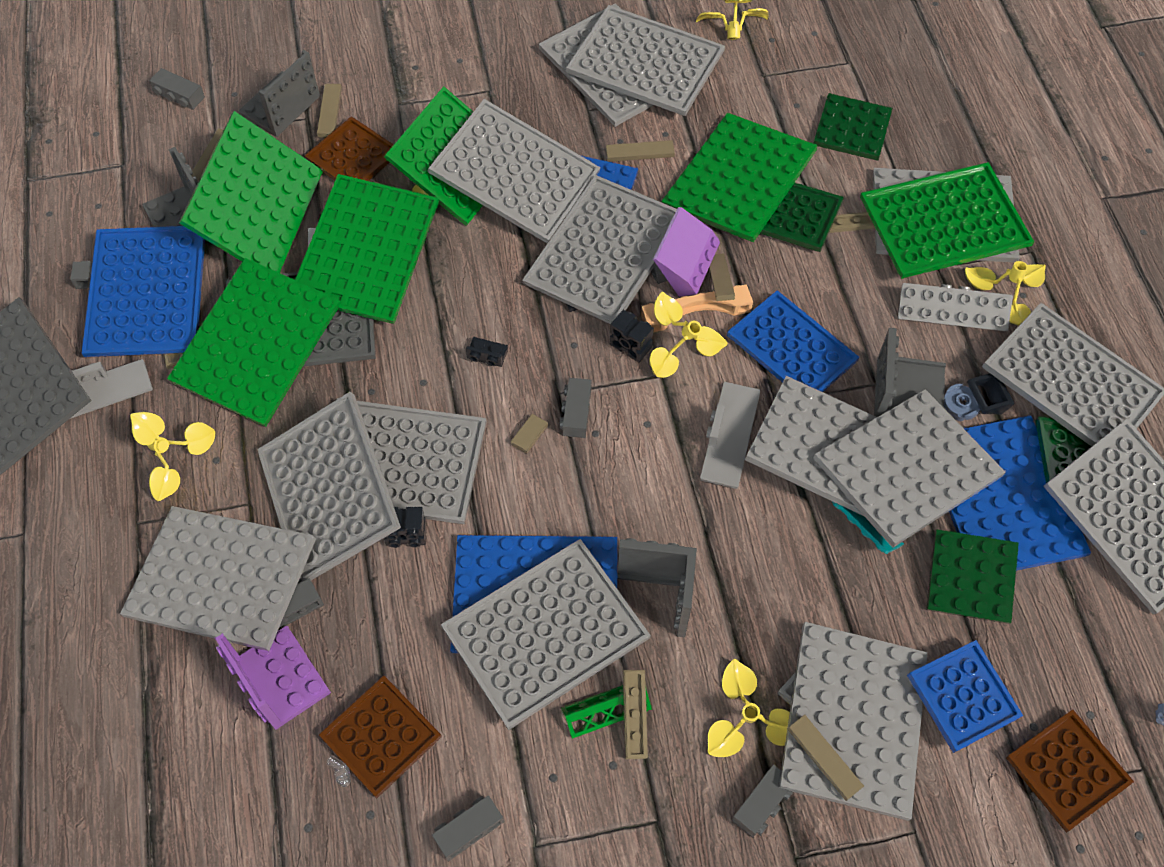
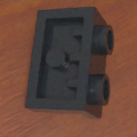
(486, 352)

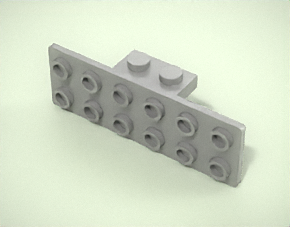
(955, 306)
(112, 385)
(729, 435)

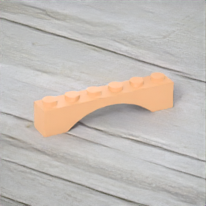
(704, 301)

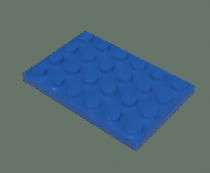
(792, 344)

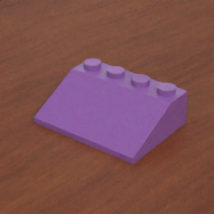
(686, 252)

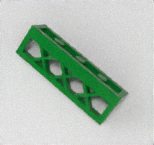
(593, 705)

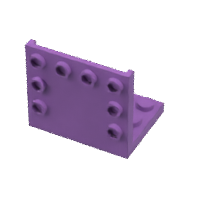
(278, 680)

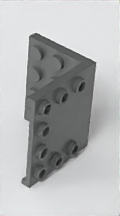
(283, 97)
(169, 208)
(904, 377)
(661, 565)

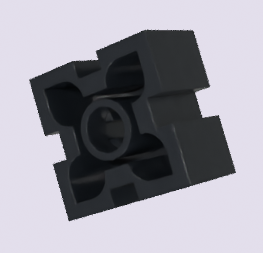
(631, 335)
(412, 528)

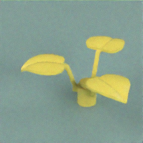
(734, 28)
(1031, 275)
(670, 311)
(145, 431)
(722, 736)

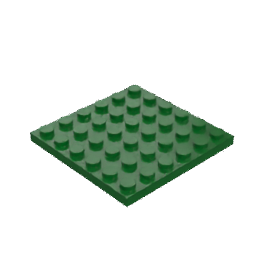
(424, 143)

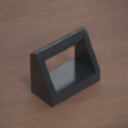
(996, 391)

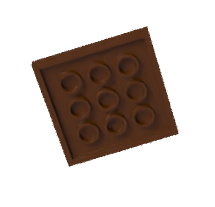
(351, 152)
(380, 736)
(1069, 770)

